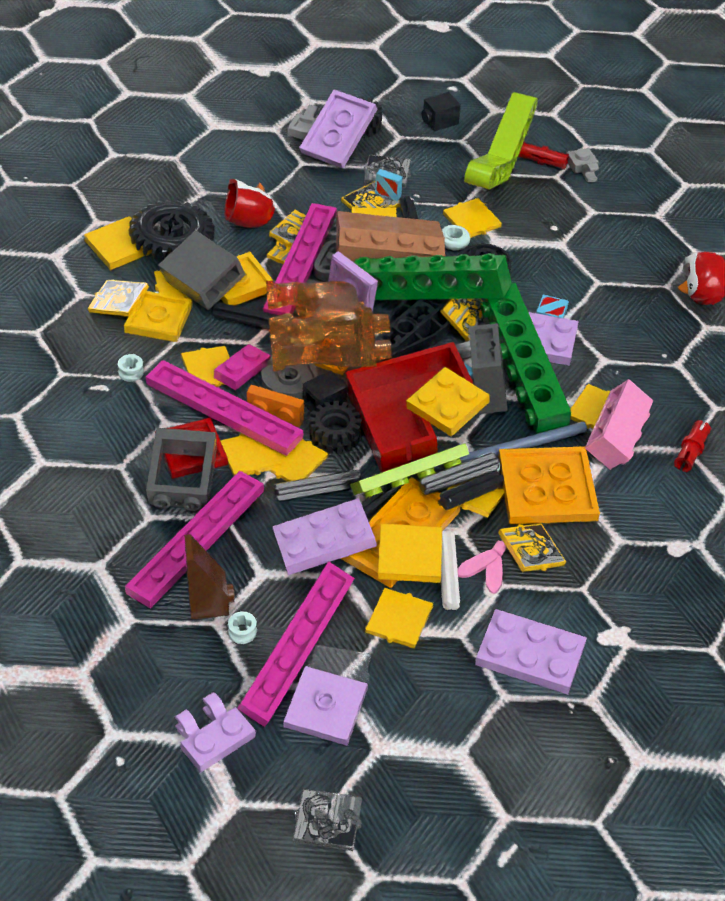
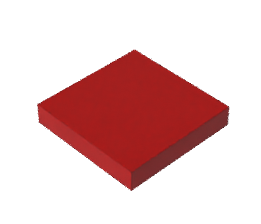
(184, 465)

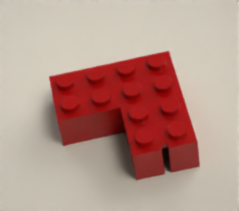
(381, 394)

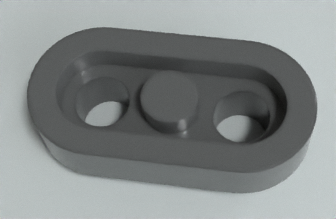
(323, 261)

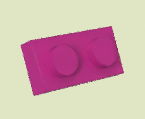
(241, 366)

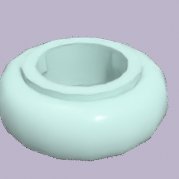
(462, 237)

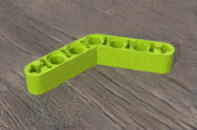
(498, 164)

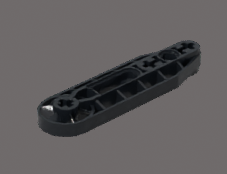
(419, 323)

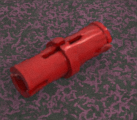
(544, 155)
(692, 446)

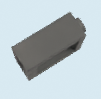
(488, 365)
(183, 443)

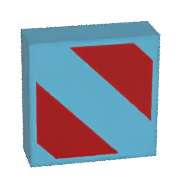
(388, 184)
(552, 306)

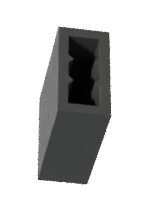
(202, 269)

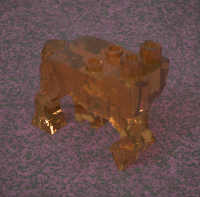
(330, 329)

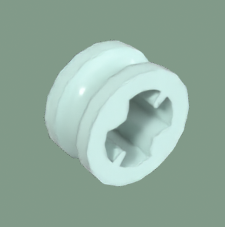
(128, 374)
(245, 636)

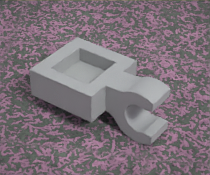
(302, 123)
(583, 161)

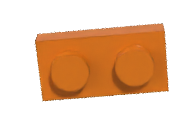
(278, 404)

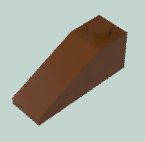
(206, 583)

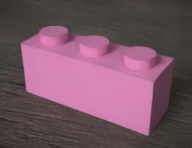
(619, 425)

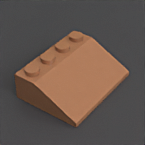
(385, 236)

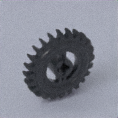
(170, 236)

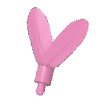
(488, 560)

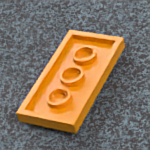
(406, 507)

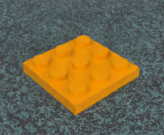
(548, 485)

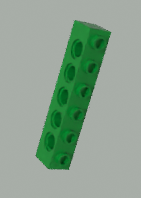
(438, 276)
(527, 362)

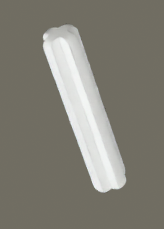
(449, 572)

